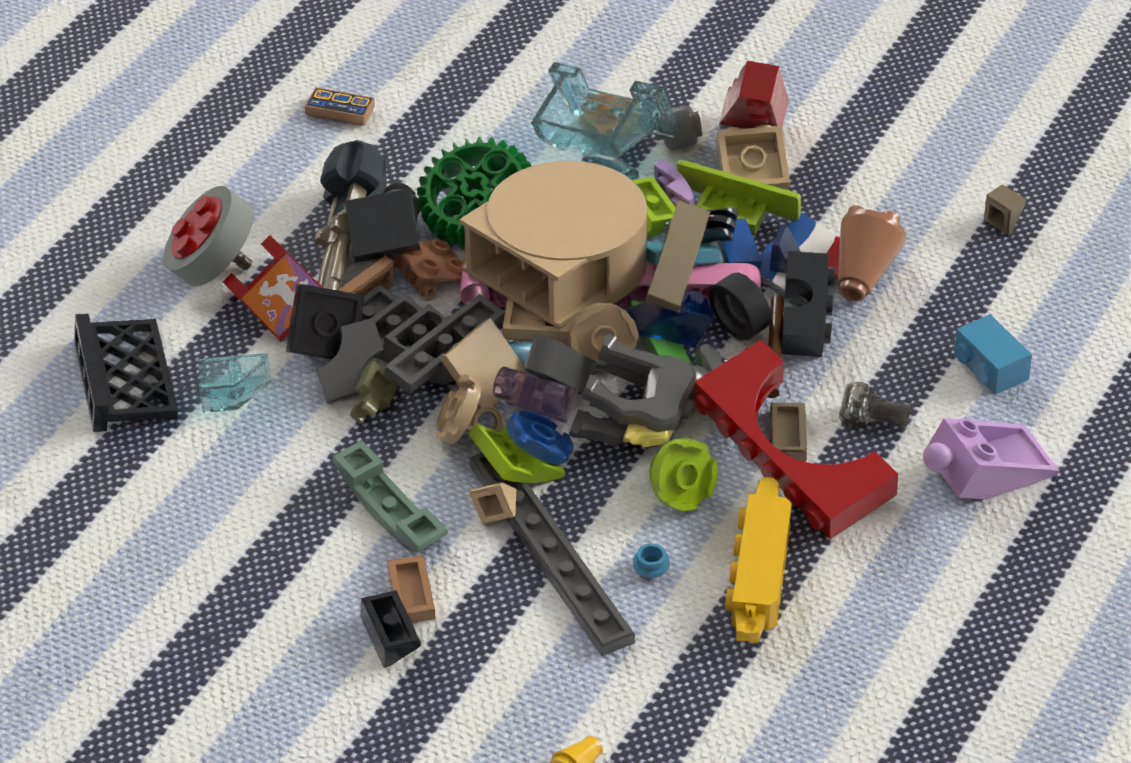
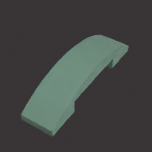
(384, 500)

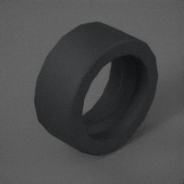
(740, 306)

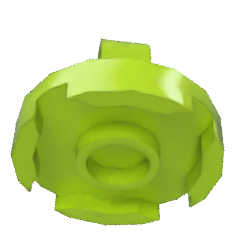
(683, 474)

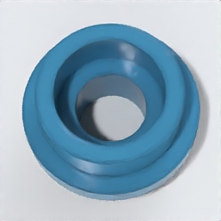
(651, 561)

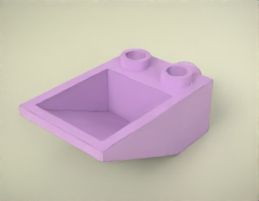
(986, 457)

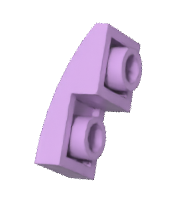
(672, 183)

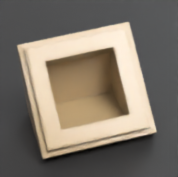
(494, 502)

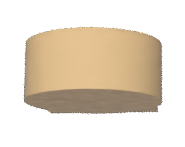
(559, 238)

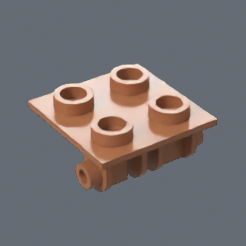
(429, 265)

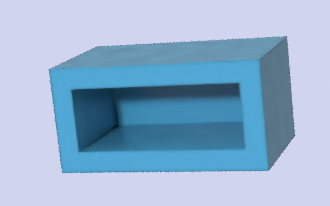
(992, 354)

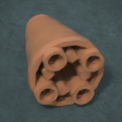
(866, 249)

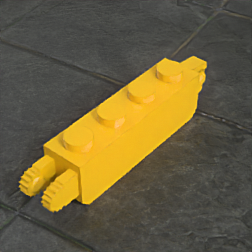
(761, 562)

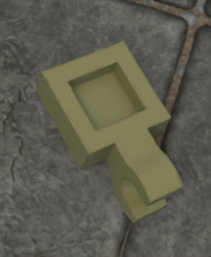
(375, 390)

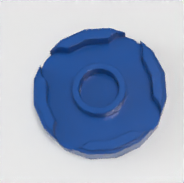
(538, 437)

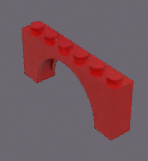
(827, 494)

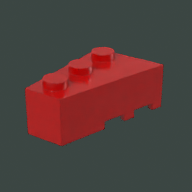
(756, 97)

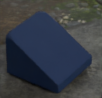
(781, 245)

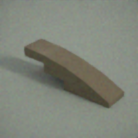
(677, 256)

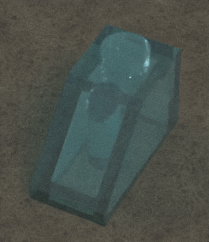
(232, 380)

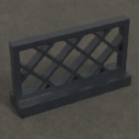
(98, 372)

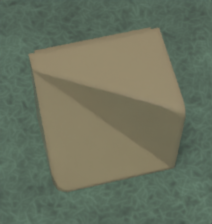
(1003, 208)

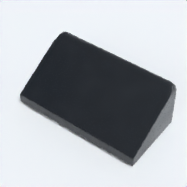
(388, 627)

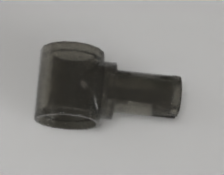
(862, 406)

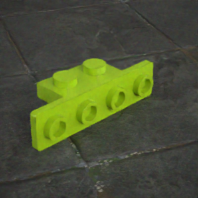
(748, 196)

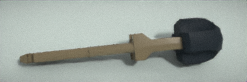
(348, 173)

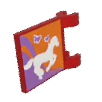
(273, 290)

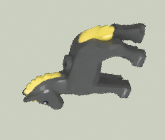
(665, 398)

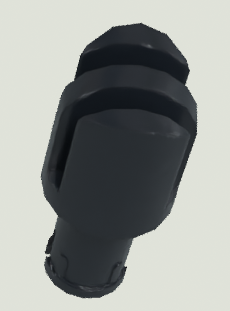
(719, 225)

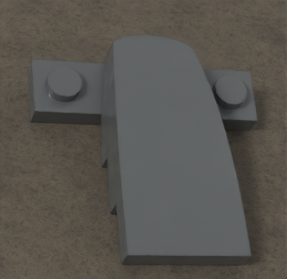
(420, 336)

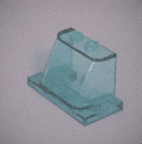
(600, 121)

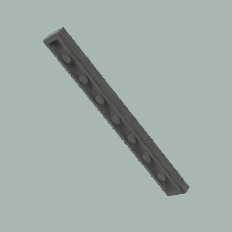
(561, 564)

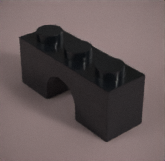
(808, 281)

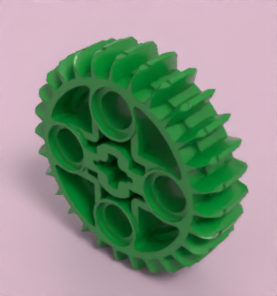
(469, 187)

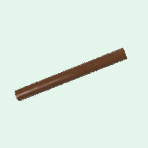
(776, 331)

